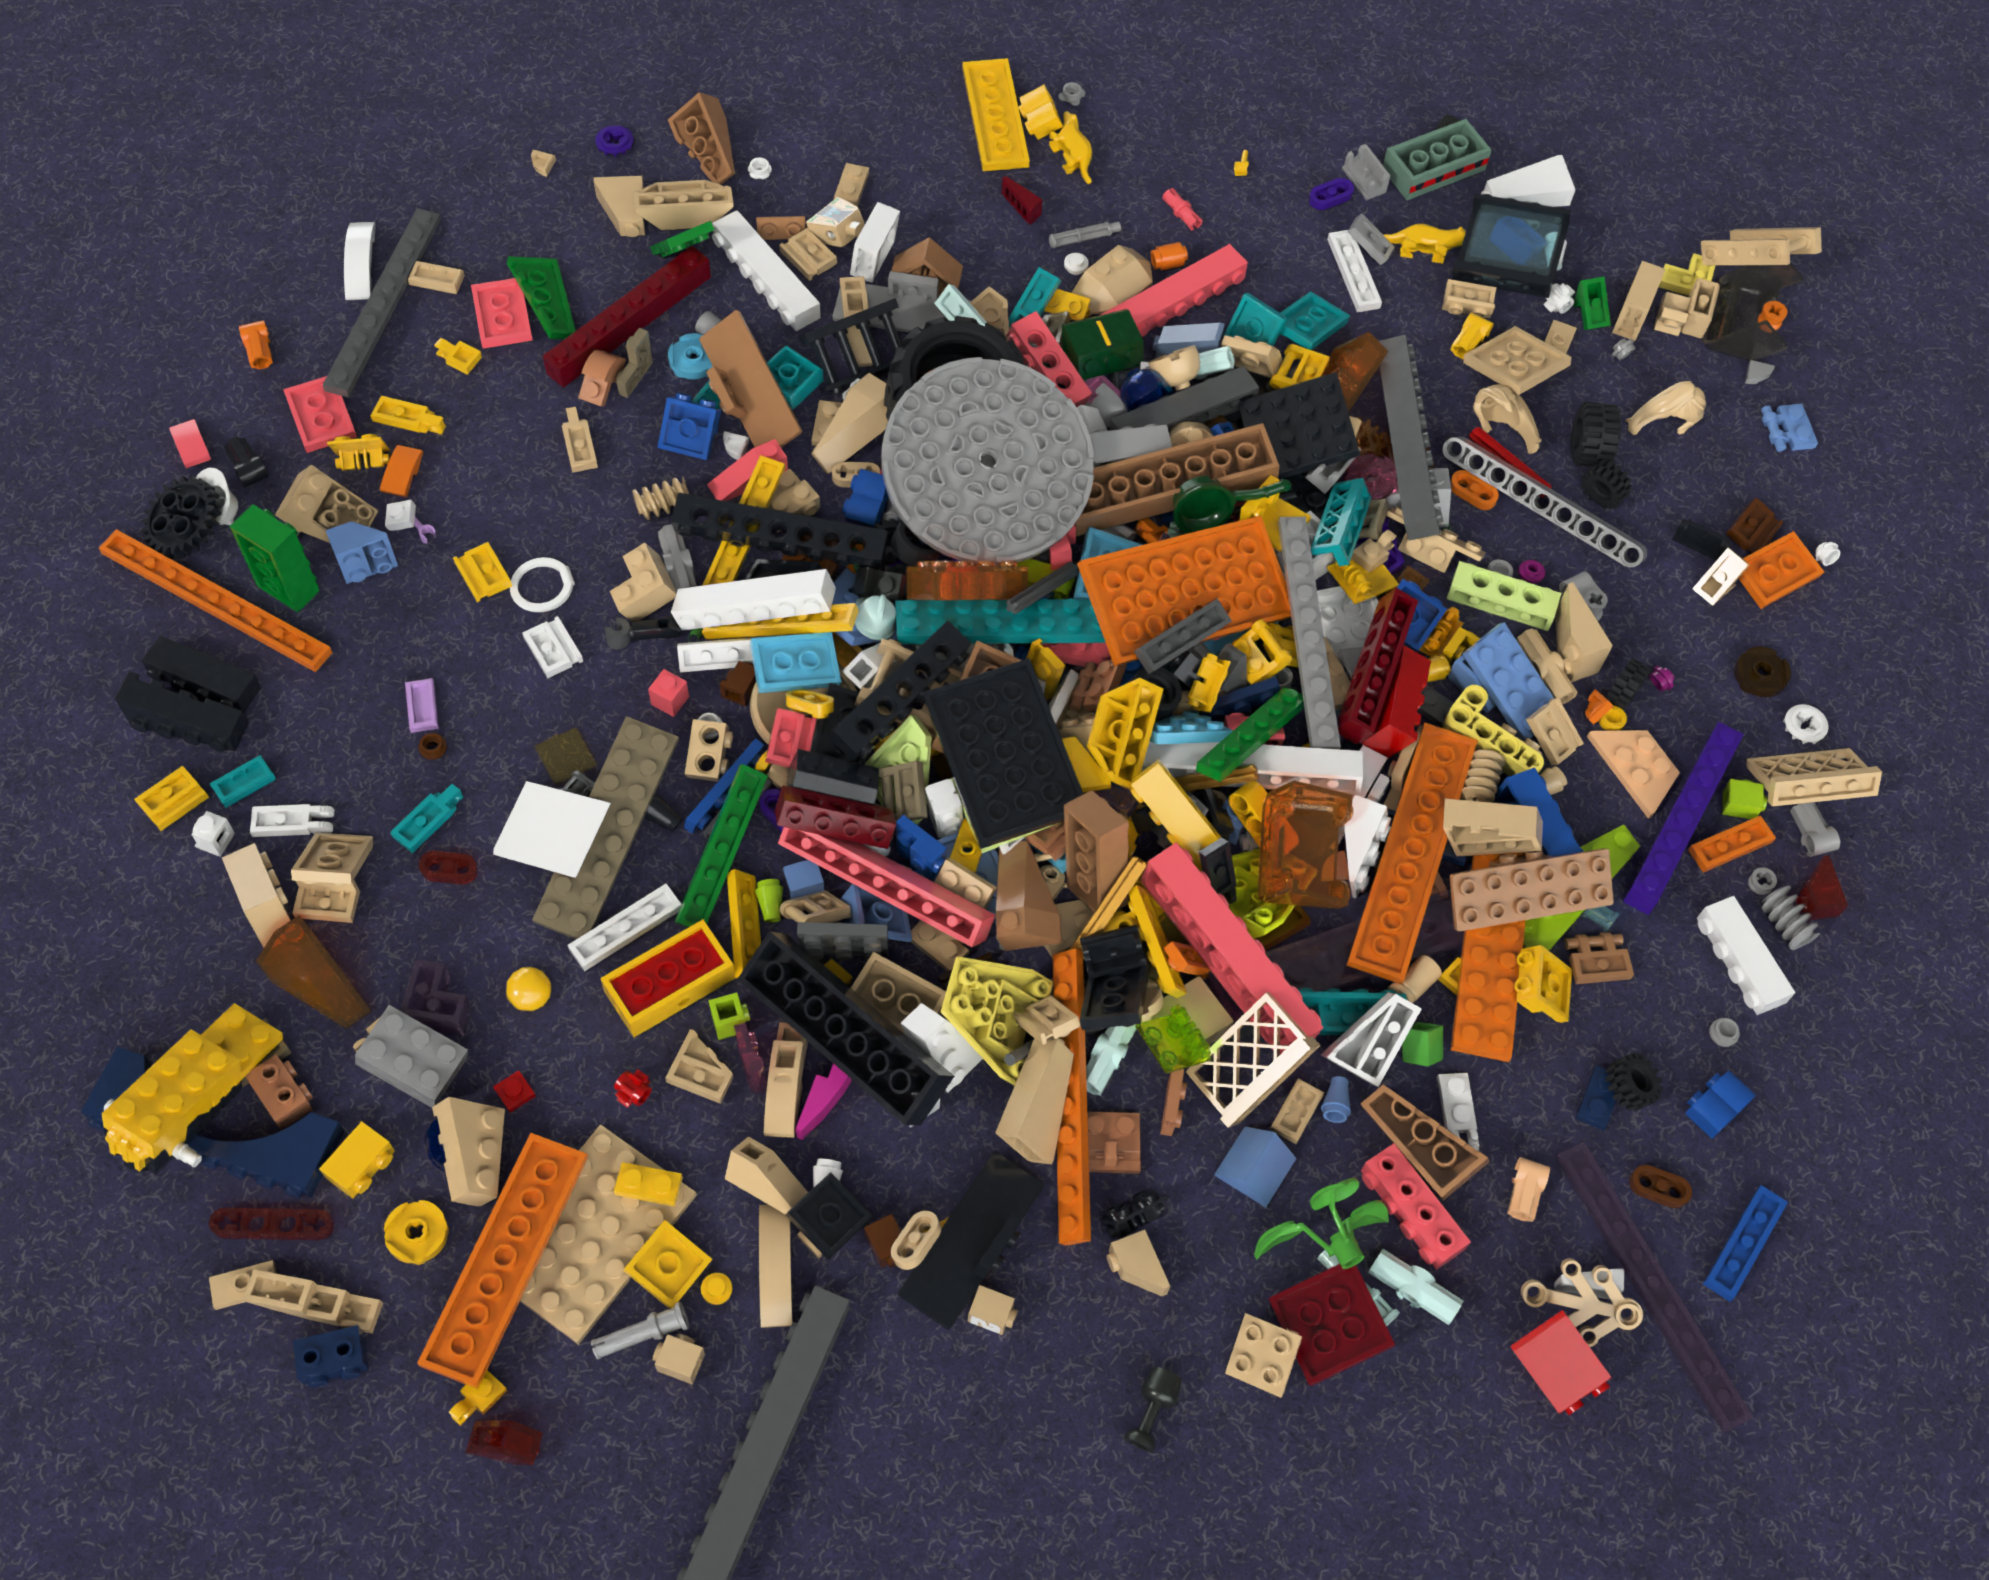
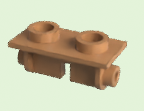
(780, 227)

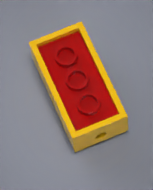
(668, 978)

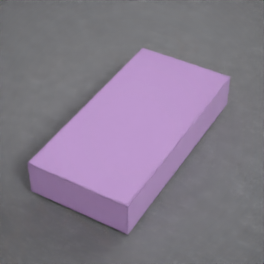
(421, 705)

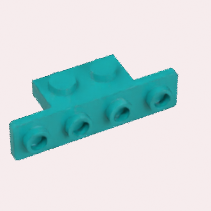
(1341, 1009)

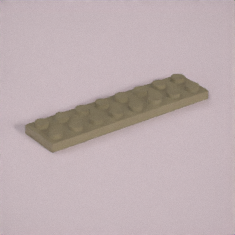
(629, 784)

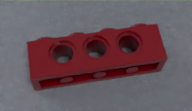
(835, 817)

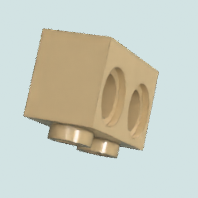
(700, 750)

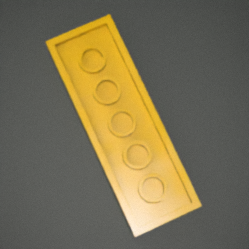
(995, 115)

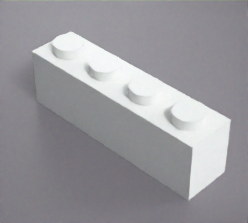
(1745, 955)

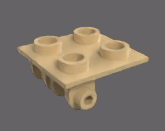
(1263, 1355)

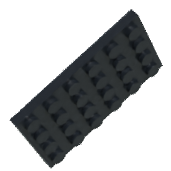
(1003, 752)

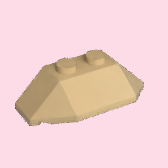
(683, 203)
(1114, 279)

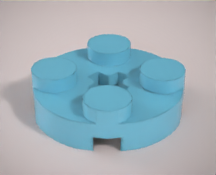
(680, 354)

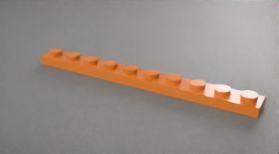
(216, 600)
(1073, 1134)

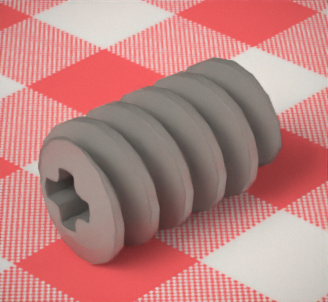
(1789, 918)

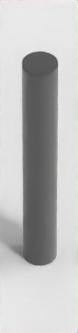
(1018, 1054)

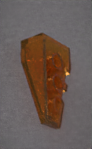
(305, 969)

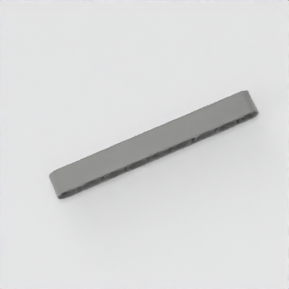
(1557, 501)

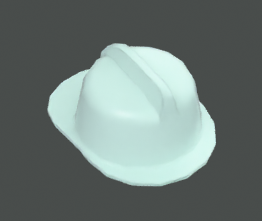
(875, 617)

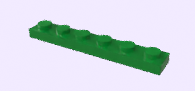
(1251, 734)
(721, 846)

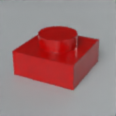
(514, 1091)

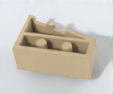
(1491, 827)
(257, 890)
(471, 1148)

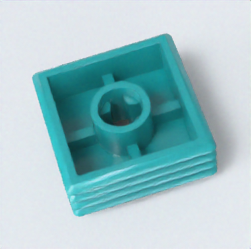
(795, 375)

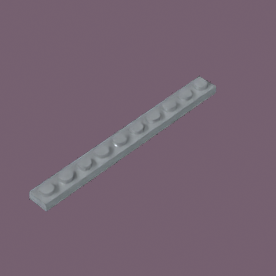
(1308, 634)

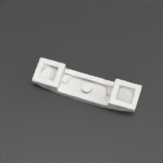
(358, 260)

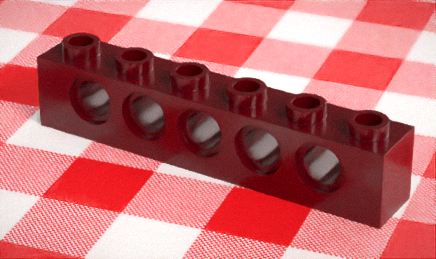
(1376, 666)

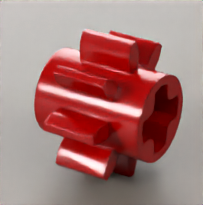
(632, 1088)

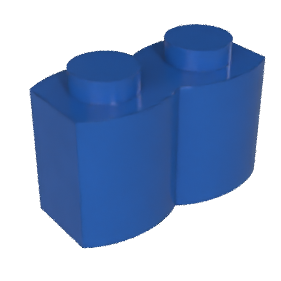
(867, 499)
(1719, 1103)

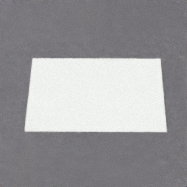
(551, 829)

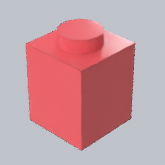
(668, 692)

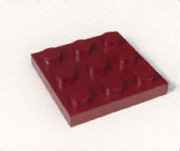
(1335, 1320)

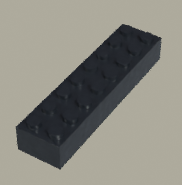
(846, 1028)

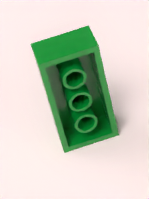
(275, 557)

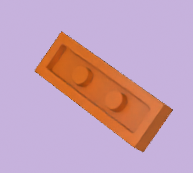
(1731, 844)

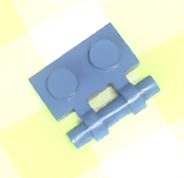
(1795, 426)

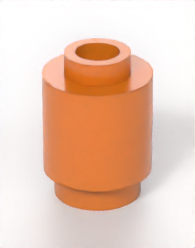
(1169, 256)

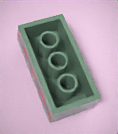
(1436, 159)

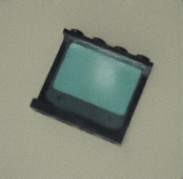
(1512, 245)

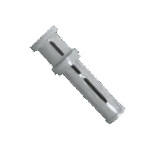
(653, 1327)

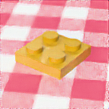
(667, 1264)

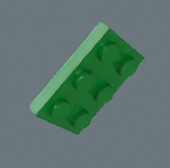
(683, 240)

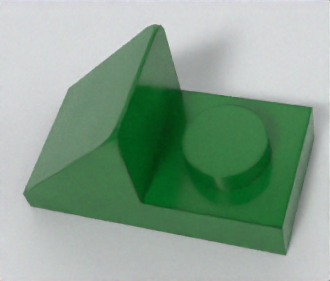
(1593, 301)

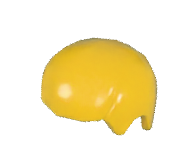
(528, 989)

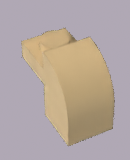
(1672, 313)

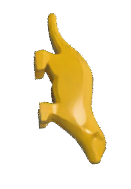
(1074, 145)
(1427, 240)

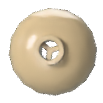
(1178, 367)

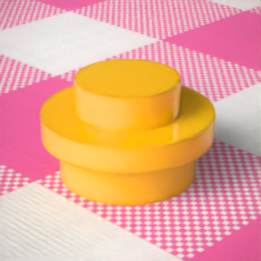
(716, 1288)

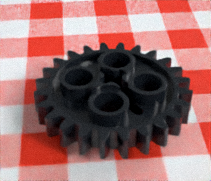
(183, 500)

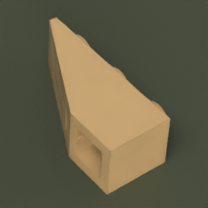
(763, 1175)

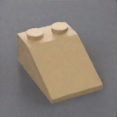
(1579, 636)

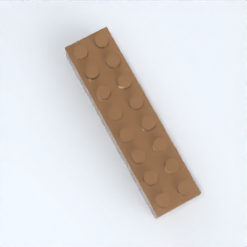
(1148, 482)

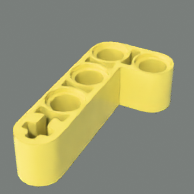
(1518, 756)

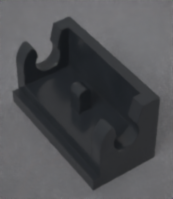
(1113, 951)

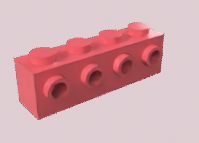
(1414, 1206)

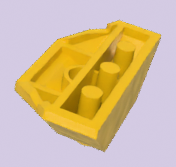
(1124, 729)

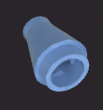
(1337, 1102)

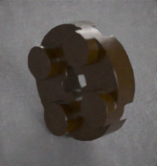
(1753, 682)

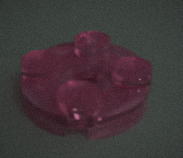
(1375, 466)

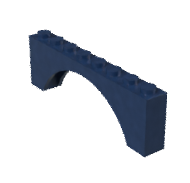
(281, 1159)

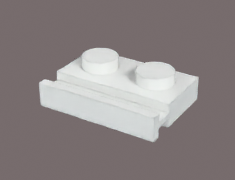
(552, 647)

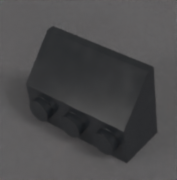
(833, 777)

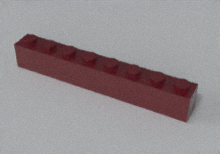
(627, 315)

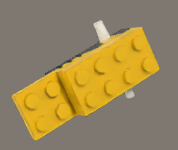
(185, 1091)

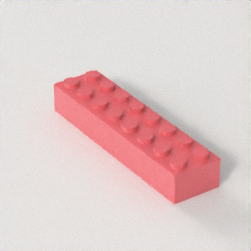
(1224, 942)

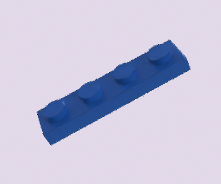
(715, 798)
(1745, 1243)

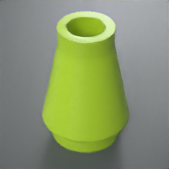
(770, 899)

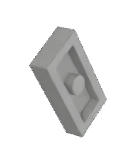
(1370, 239)

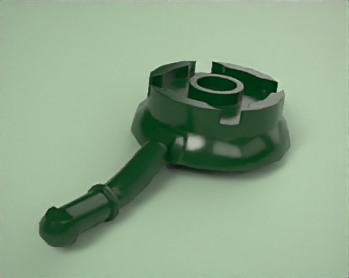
(1209, 504)

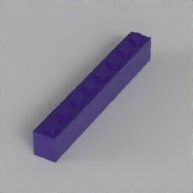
(1683, 818)

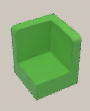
(1423, 1044)

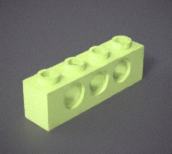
(1504, 596)

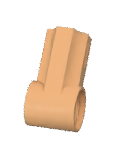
(1527, 1188)

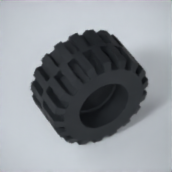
(1595, 433)

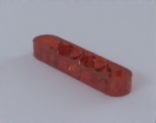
(271, 1228)

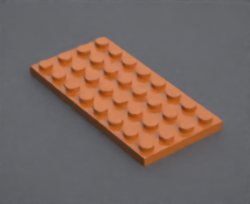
(1165, 581)

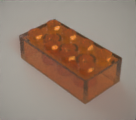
(965, 580)

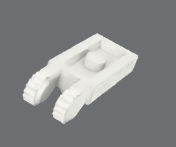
(290, 820)
(1458, 1106)

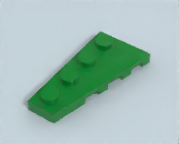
(545, 292)

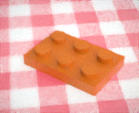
(1779, 570)

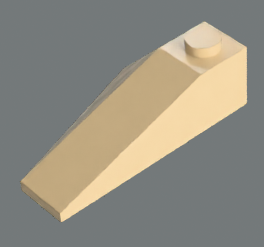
(854, 424)

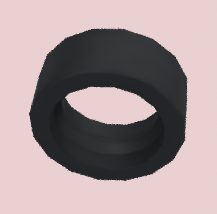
(909, 552)
(1171, 689)

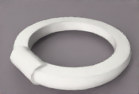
(550, 605)

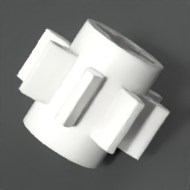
(1560, 298)

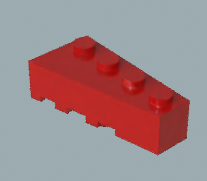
(1399, 711)

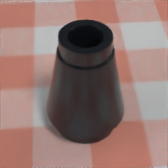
(662, 814)

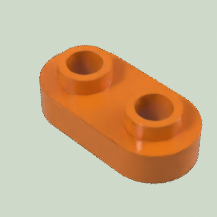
(1474, 490)

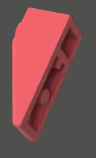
(735, 478)

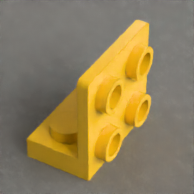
(1270, 511)

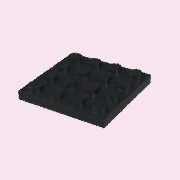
(1304, 424)

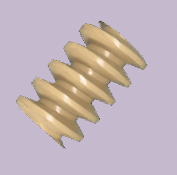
(658, 498)
(1483, 776)

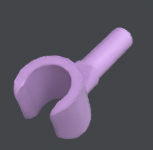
(423, 529)

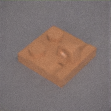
(1114, 1142)

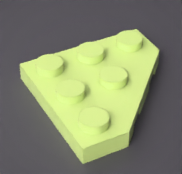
(905, 745)

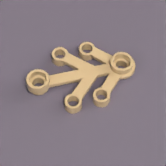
(1588, 1304)

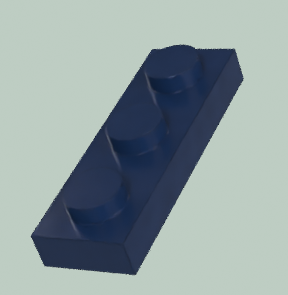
(1243, 699)

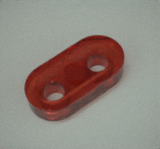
(449, 864)

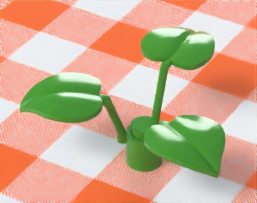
(1343, 1243)

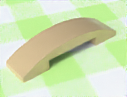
(774, 1268)

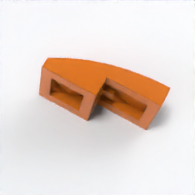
(400, 470)

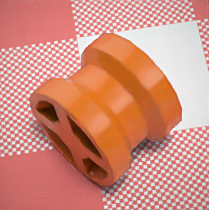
(1774, 313)

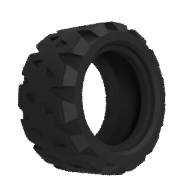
(943, 343)

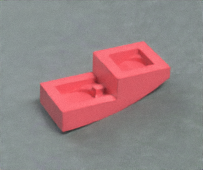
(190, 443)

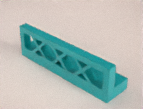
(1349, 519)

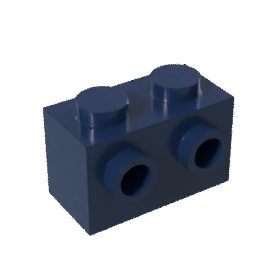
(330, 1356)

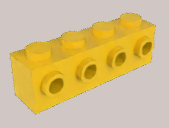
(1174, 810)

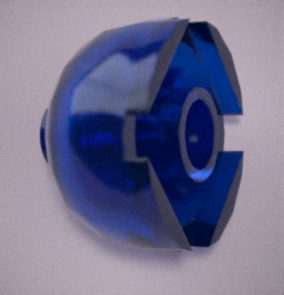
(1143, 388)

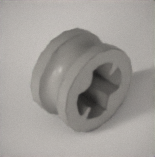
(1761, 873)

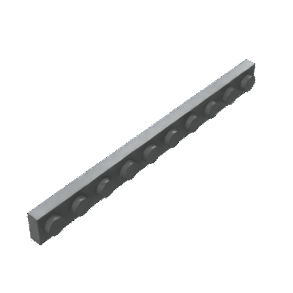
(381, 304)

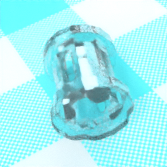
(1602, 916)

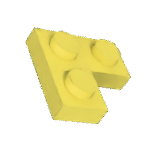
(1682, 280)

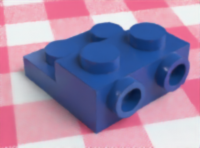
(689, 426)
(1426, 615)
(922, 849)

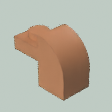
(599, 373)

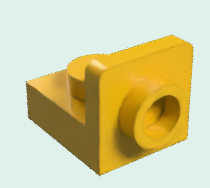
(1459, 643)

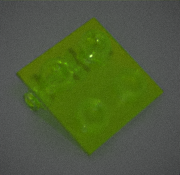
(1175, 1040)

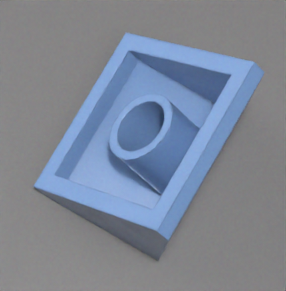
(1256, 1164)

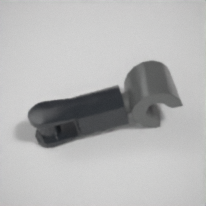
(641, 631)

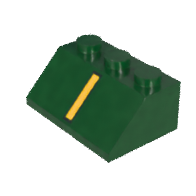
(1103, 344)

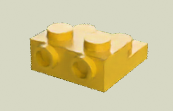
(1543, 983)

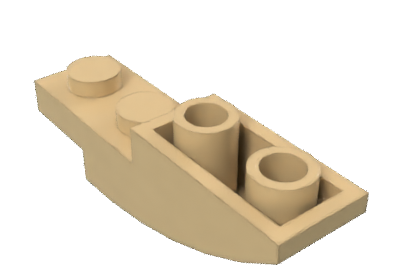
(854, 301)
(784, 1082)

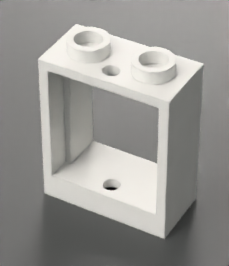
(874, 242)

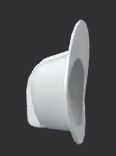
(229, 501)

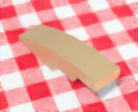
(312, 1301)

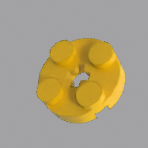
(417, 1249)

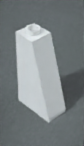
(1541, 182)

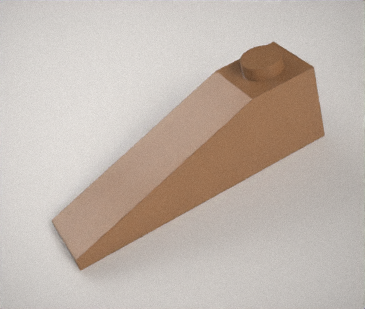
(1023, 902)

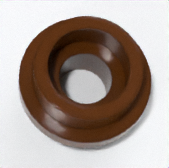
(432, 739)

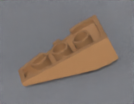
(705, 132)

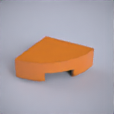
(1597, 707)

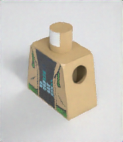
(837, 223)

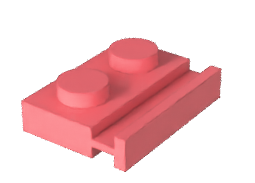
(788, 734)

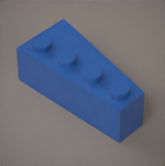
(1531, 790)

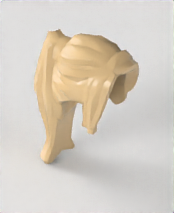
(1679, 401)
(1503, 406)

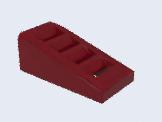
(1023, 200)

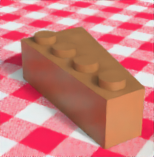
(1430, 1148)

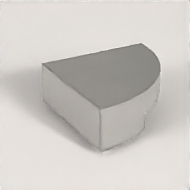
(1758, 372)

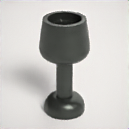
(1161, 1391)

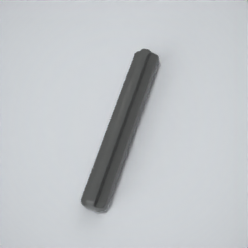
(1042, 588)

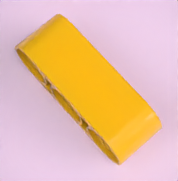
(1248, 805)

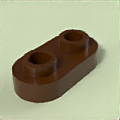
(1659, 1185)

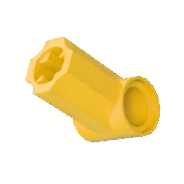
(1471, 334)

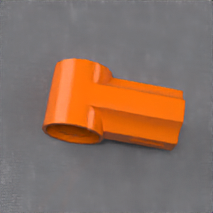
(257, 344)

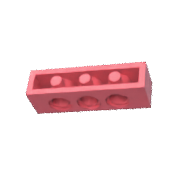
(1048, 351)

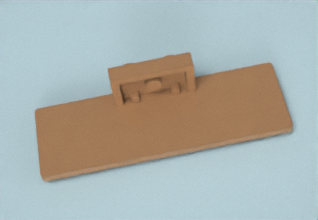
(746, 383)
(1530, 888)

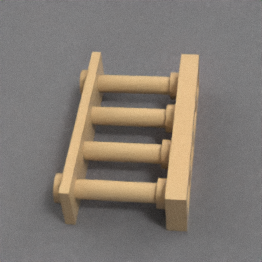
(1761, 246)
(893, 651)

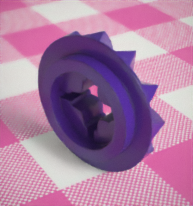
(616, 133)

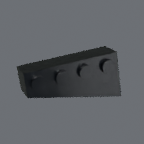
(180, 715)

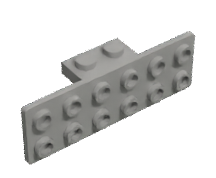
(914, 297)

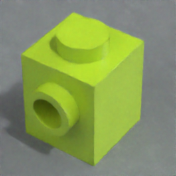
(1743, 799)
(727, 1013)

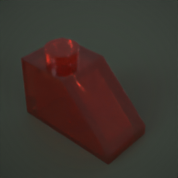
(1822, 892)
(504, 1442)

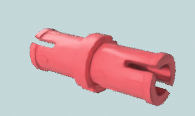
(1182, 209)

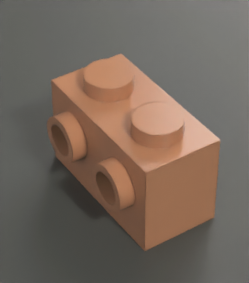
(279, 1092)

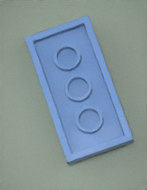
(1508, 677)

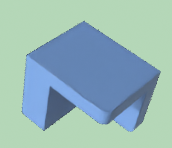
(803, 878)

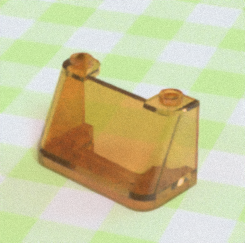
(1302, 846)

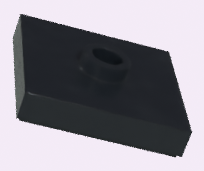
(829, 1216)

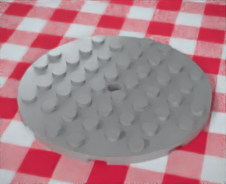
(977, 509)

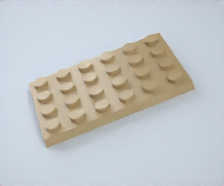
(595, 1239)

